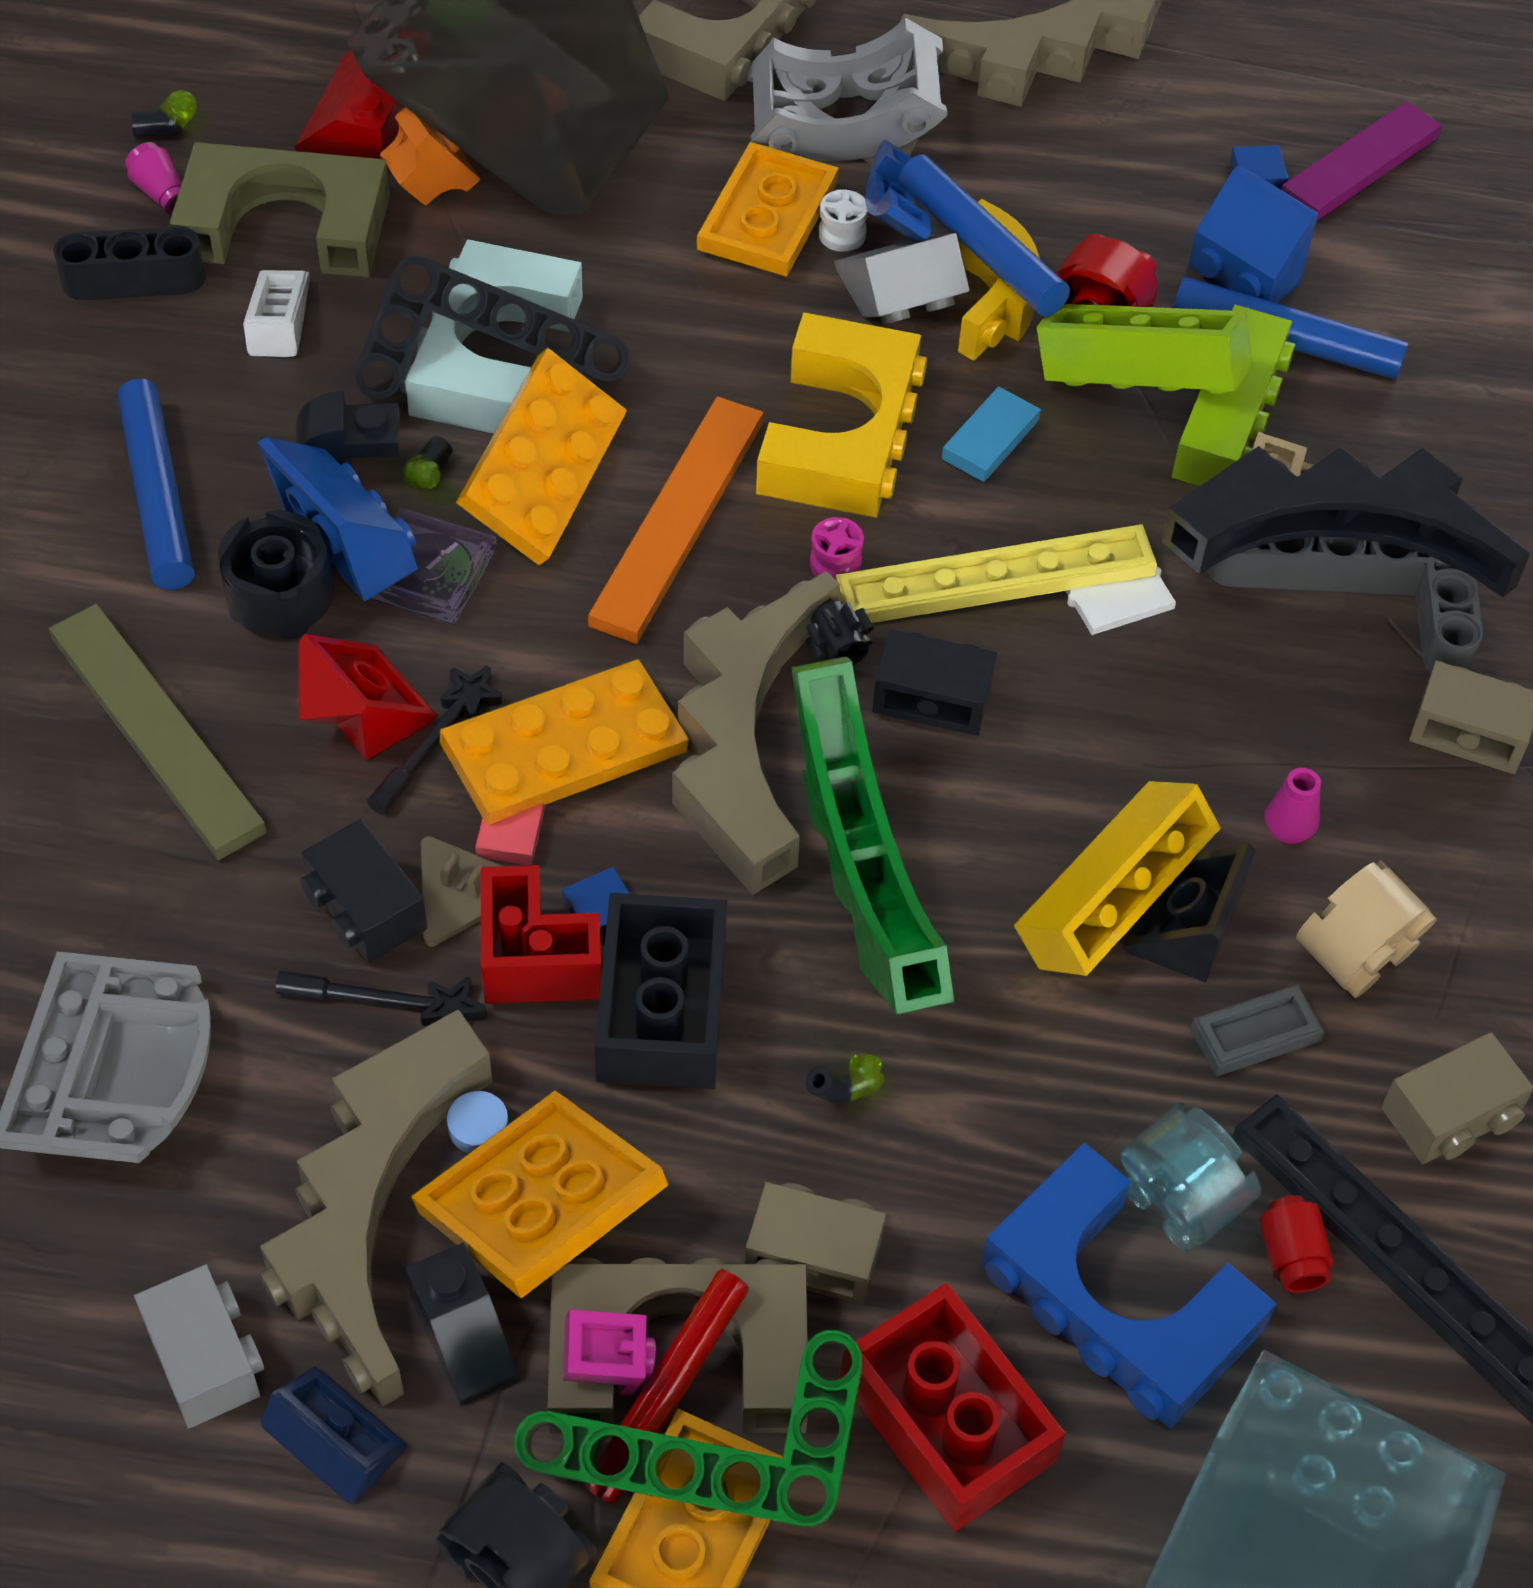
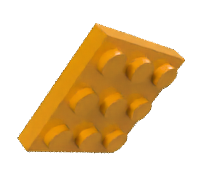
(539, 1192)

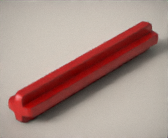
(675, 1371)

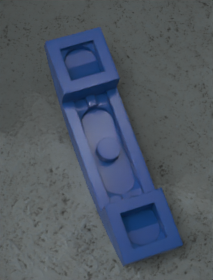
(889, 200)

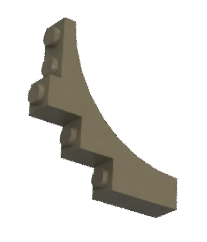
(1052, 42)
(723, 784)
(384, 1114)

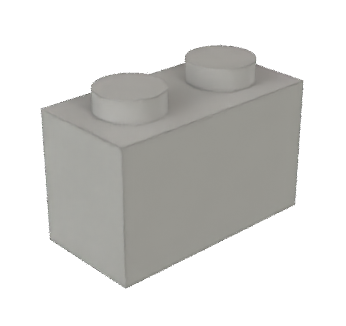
(199, 1346)

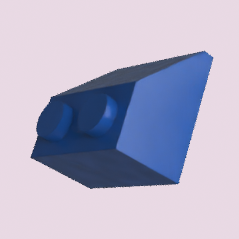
(1254, 238)

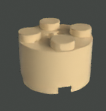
(1365, 927)

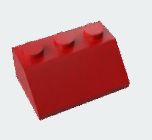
(351, 116)

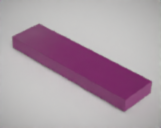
(1363, 159)

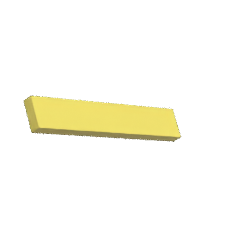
(999, 574)

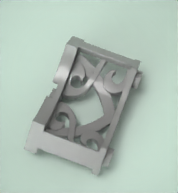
(811, 80)

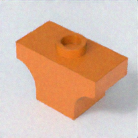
(426, 160)

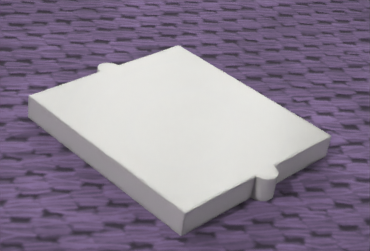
(1120, 602)

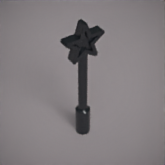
(466, 695)
(438, 1005)

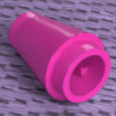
(154, 174)
(1295, 807)

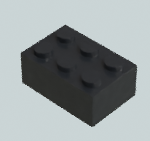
(661, 991)

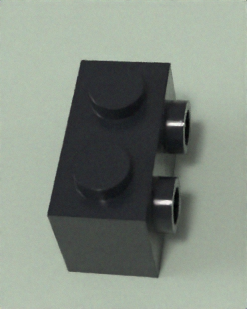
(934, 682)
(363, 891)

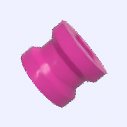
(836, 536)

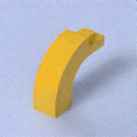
(1001, 308)

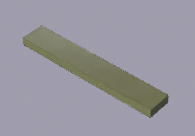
(158, 732)

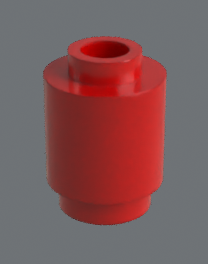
(1296, 1244)

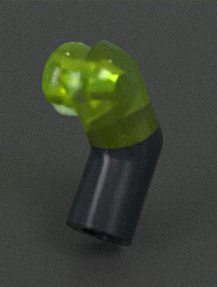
(168, 118)
(423, 469)
(842, 1089)

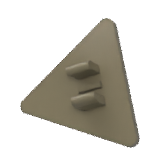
(450, 889)

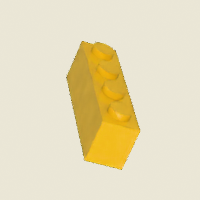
(1117, 877)

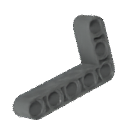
(1444, 595)

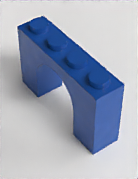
(1157, 1362)

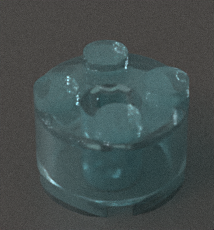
(1188, 1175)

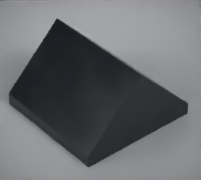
(1193, 913)

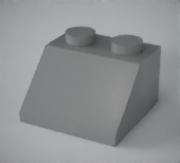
(905, 276)

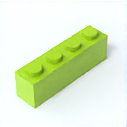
(1146, 347)
(1227, 422)

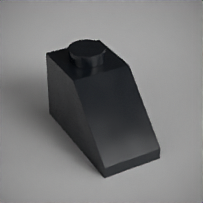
(461, 1323)

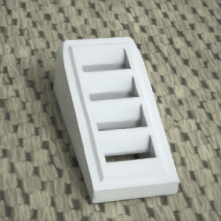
(276, 313)

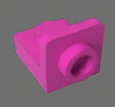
(607, 1349)

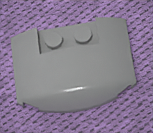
(108, 1059)

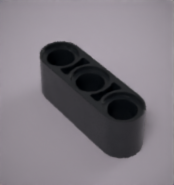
(129, 263)

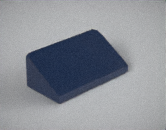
(331, 1434)

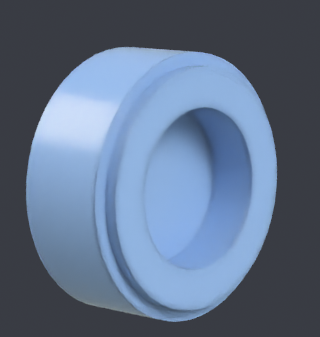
(475, 1119)

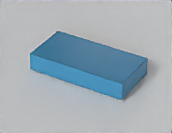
(991, 434)

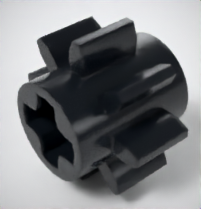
(839, 632)

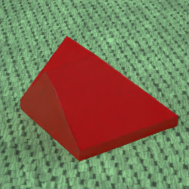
(358, 693)

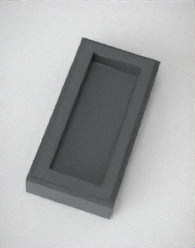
(1256, 1030)

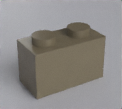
(1474, 717)
(1457, 1099)
(828, 1235)

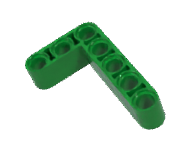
(713, 1461)

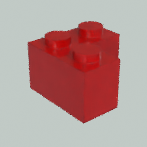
(533, 953)

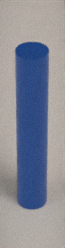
(984, 235)
(1310, 332)
(155, 485)

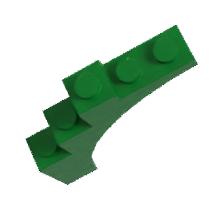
(891, 930)

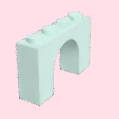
(467, 389)

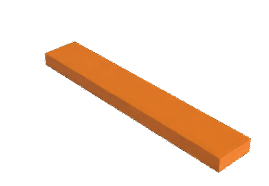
(675, 520)

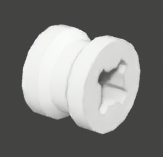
(843, 220)

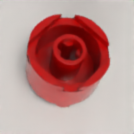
(1109, 274)

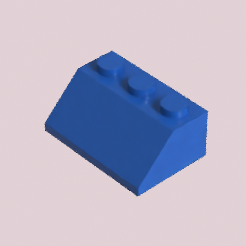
(360, 535)

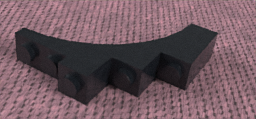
(1341, 497)

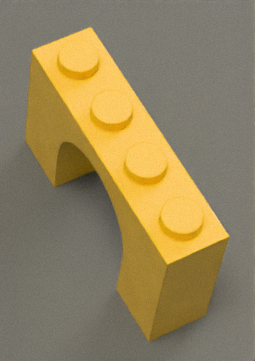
(851, 467)

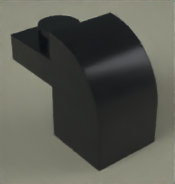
(349, 429)

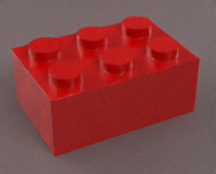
(953, 1407)

